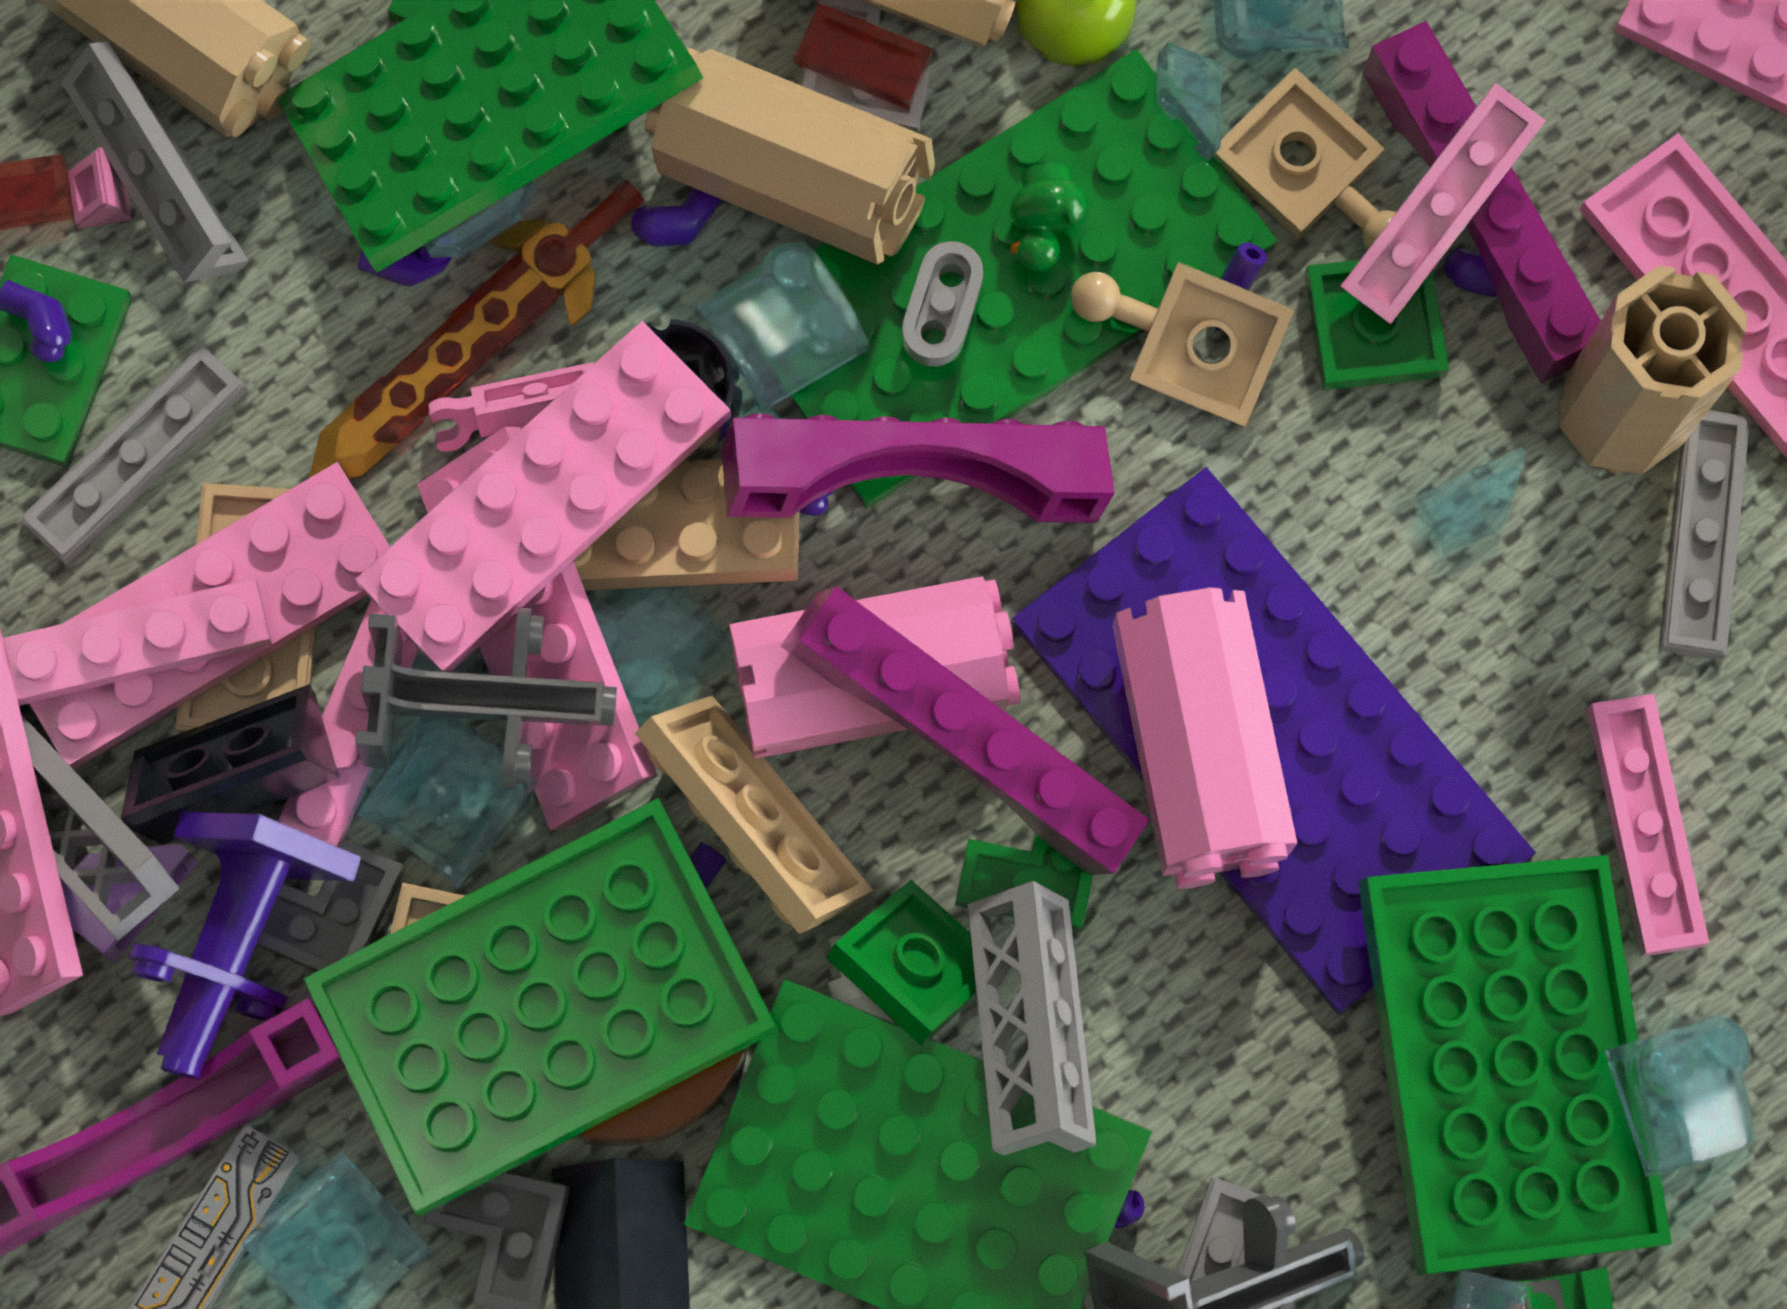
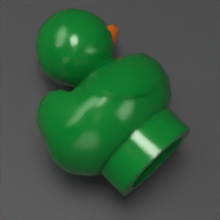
(1043, 207)

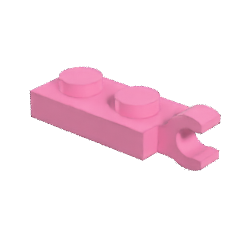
(500, 405)

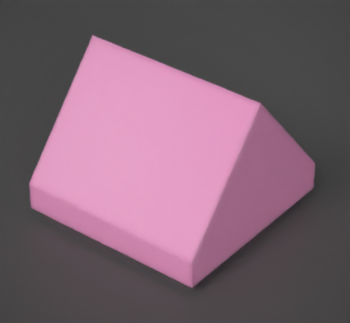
(97, 192)

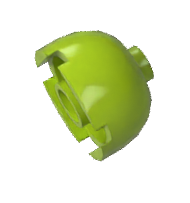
(1075, 29)

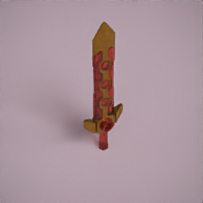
(479, 329)

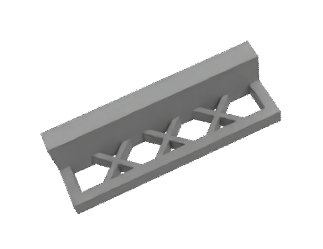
(151, 166)
(103, 829)
(1052, 1020)

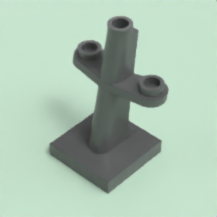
(515, 698)
(1265, 1280)

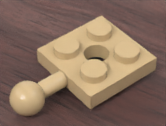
(1303, 193)
(1189, 305)

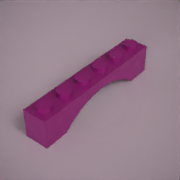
(1529, 273)
(1040, 469)
(908, 685)
(104, 1159)

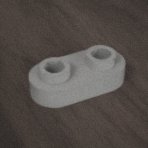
(941, 306)

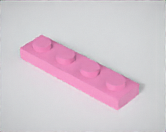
(1442, 203)
(137, 641)
(330, 807)
(1647, 825)

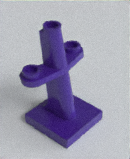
(254, 862)

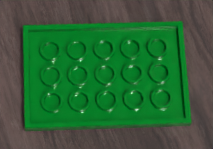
(476, 106)
(539, 1006)
(1496, 1064)
(881, 1174)

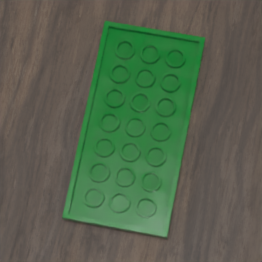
(1146, 212)

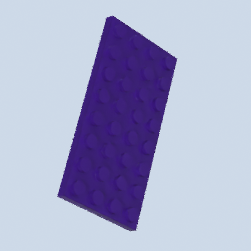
(1357, 761)

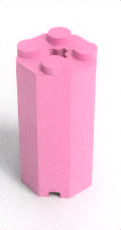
(800, 710)
(1204, 736)

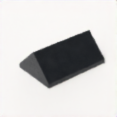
(230, 764)
(623, 1236)

